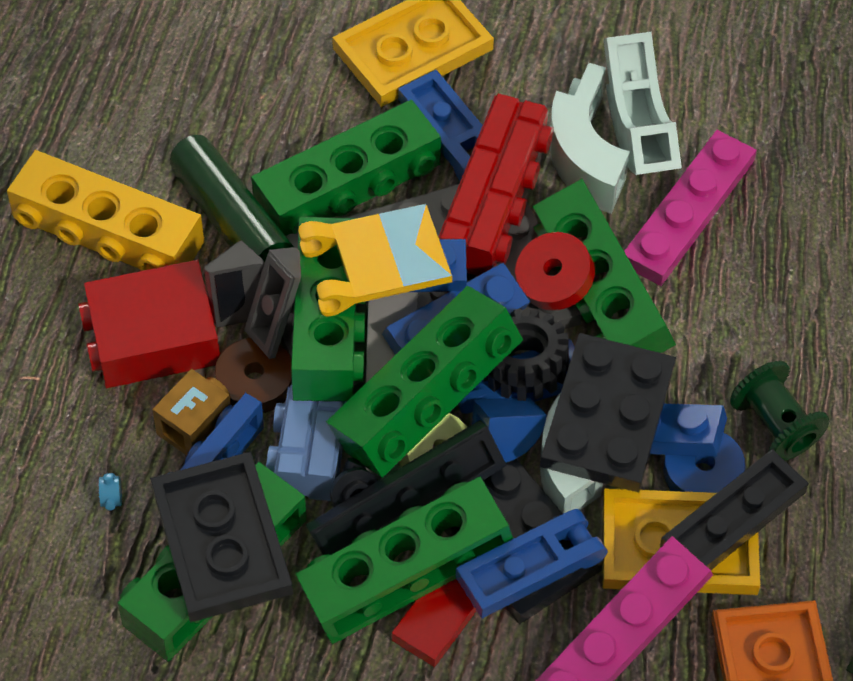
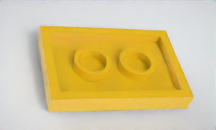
(410, 44)
(634, 533)

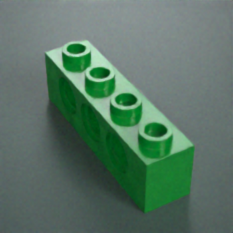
(349, 168)
(578, 214)
(322, 345)
(425, 380)
(396, 584)
(164, 621)

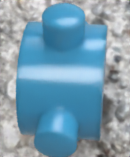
(110, 491)

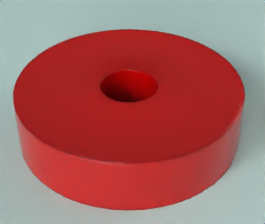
(563, 288)

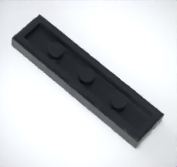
(417, 483)

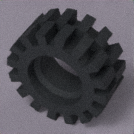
(537, 372)

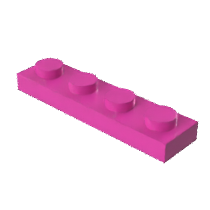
(689, 207)
(632, 617)

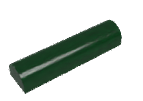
(224, 197)

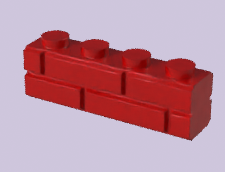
(495, 180)

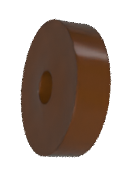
(246, 358)

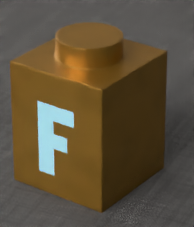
(190, 410)

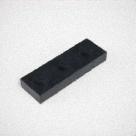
(739, 510)

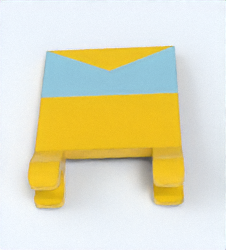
(379, 255)

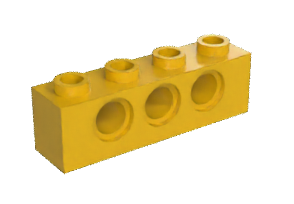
(77, 202)

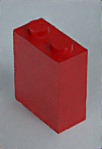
(149, 324)

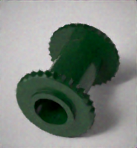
(779, 410)

